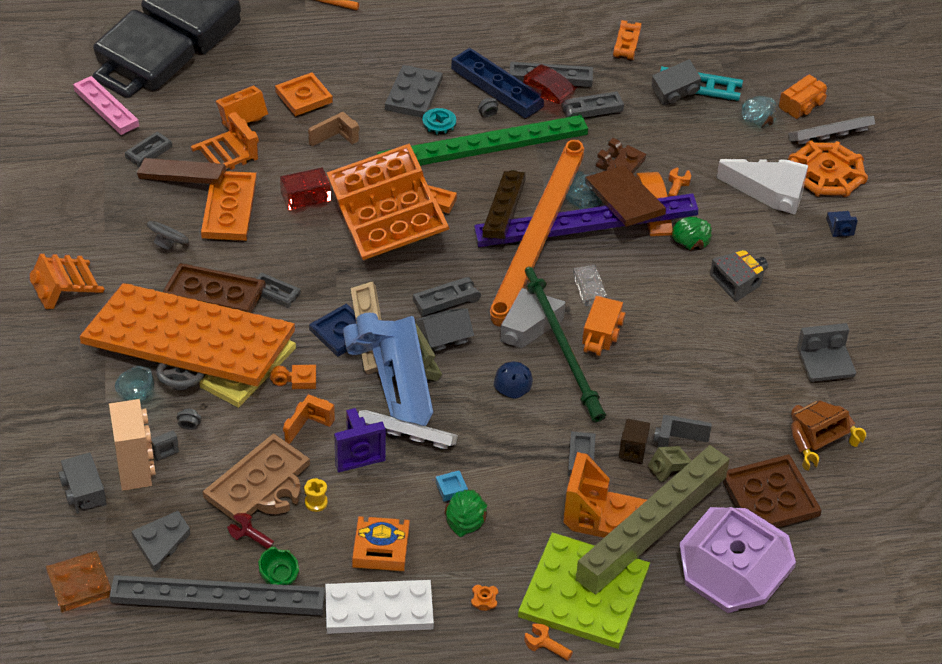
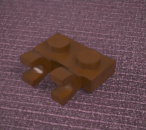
(626, 156)

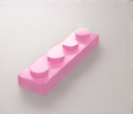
(106, 105)

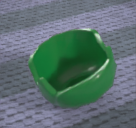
(278, 567)

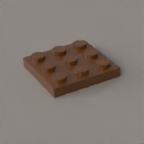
(772, 491)

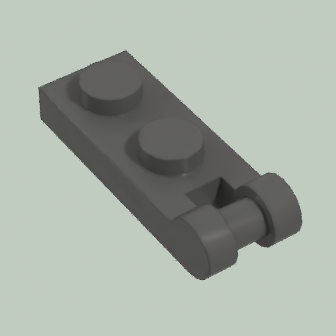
(593, 105)
(446, 296)

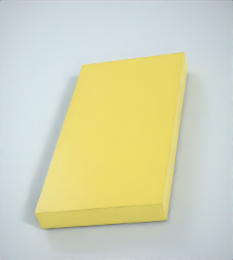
(236, 392)

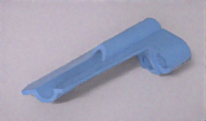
(397, 354)

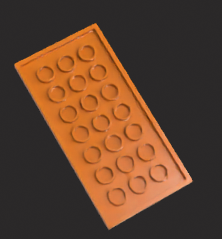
(188, 334)

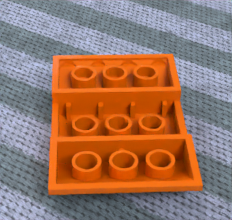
(386, 202)

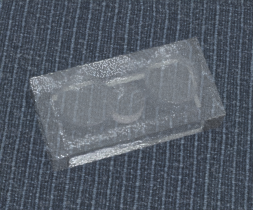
(589, 284)

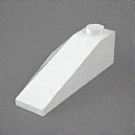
(771, 183)

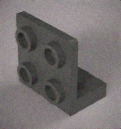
(825, 352)

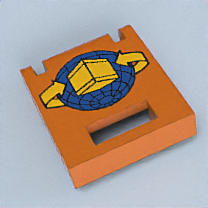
(381, 536)

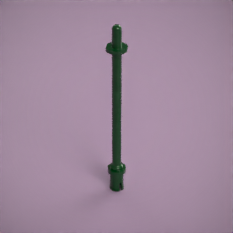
(589, 397)

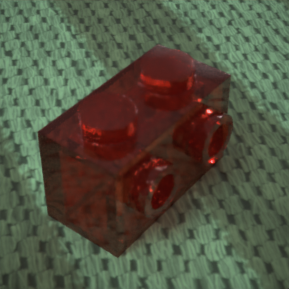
(305, 188)

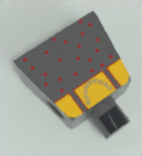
(738, 273)

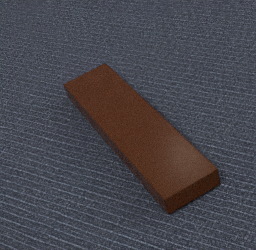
(181, 171)

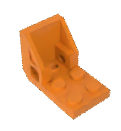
(590, 505)

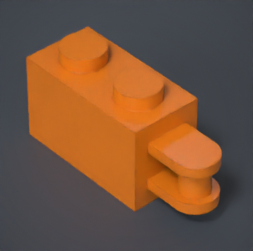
(602, 325)

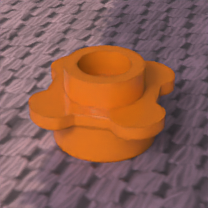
(481, 602)

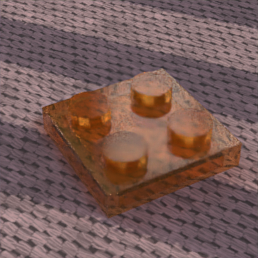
(79, 581)

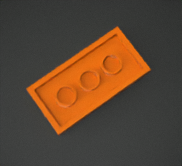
(229, 207)

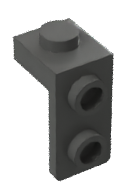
(681, 428)

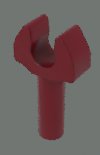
(248, 530)

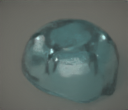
(136, 388)

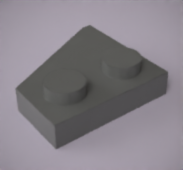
(161, 538)

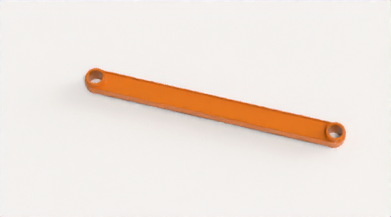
(537, 230)

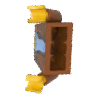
(819, 425)

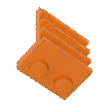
(238, 139)
(51, 278)

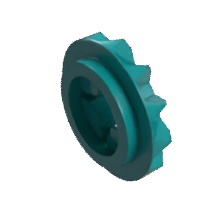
(445, 116)

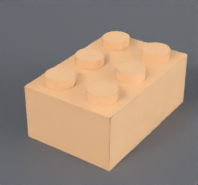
(132, 444)

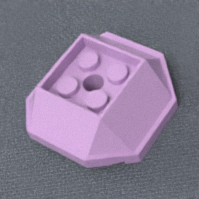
(731, 578)

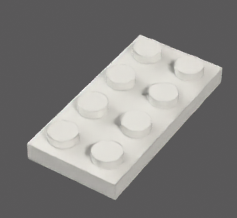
(379, 606)

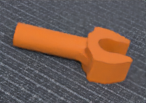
(678, 181)
(545, 641)

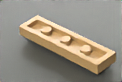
(366, 301)

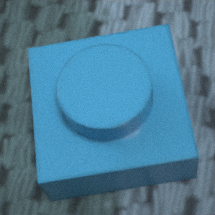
(450, 484)

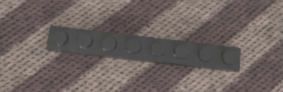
(217, 595)

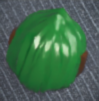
(692, 232)
(466, 512)

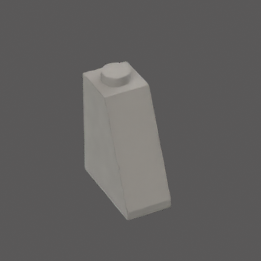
(527, 320)

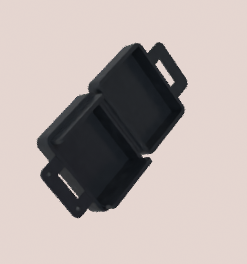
(161, 41)

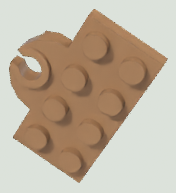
(260, 480)

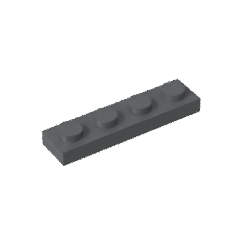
(576, 75)

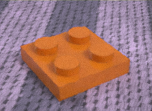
(303, 94)

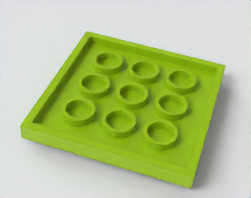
(568, 606)

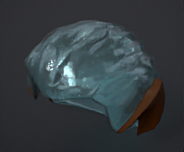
(760, 110)

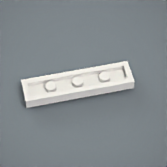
(417, 432)

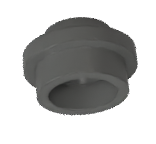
(488, 107)
(188, 419)

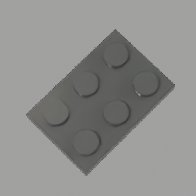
(413, 91)

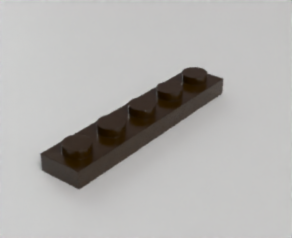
(504, 204)

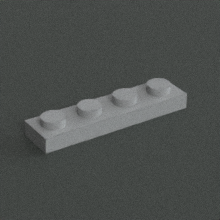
(824, 131)

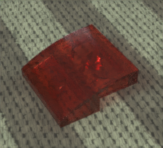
(553, 84)

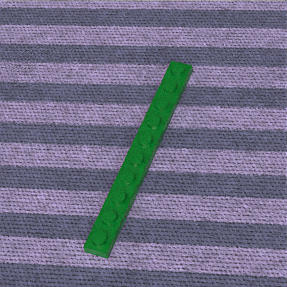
(499, 140)

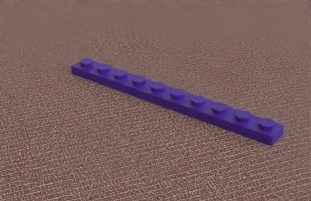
(590, 220)

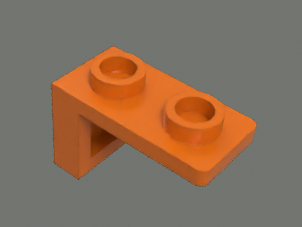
(311, 408)

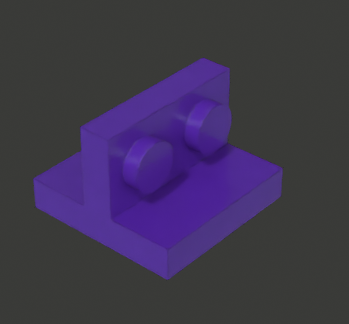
(359, 443)

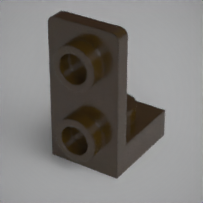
(634, 440)

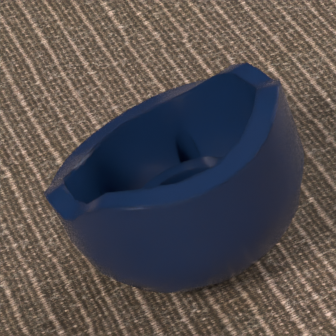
(513, 379)

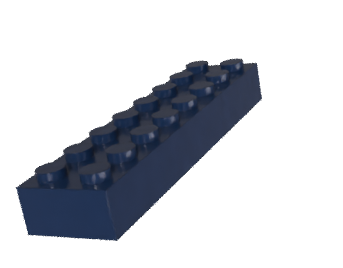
(497, 82)

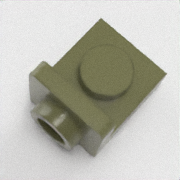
(667, 460)

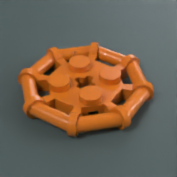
(839, 159)

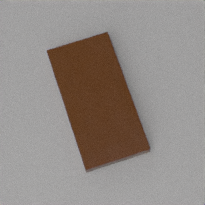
(625, 195)
(215, 287)

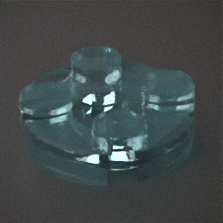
(579, 197)

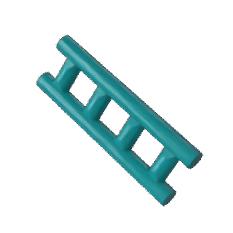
(714, 79)

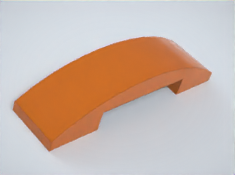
(655, 184)

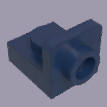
(841, 223)

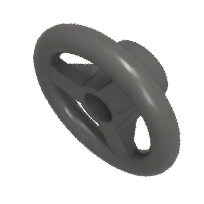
(166, 235)
(177, 377)

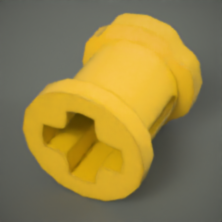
(315, 491)

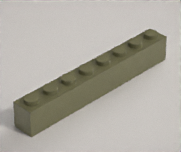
(651, 520)

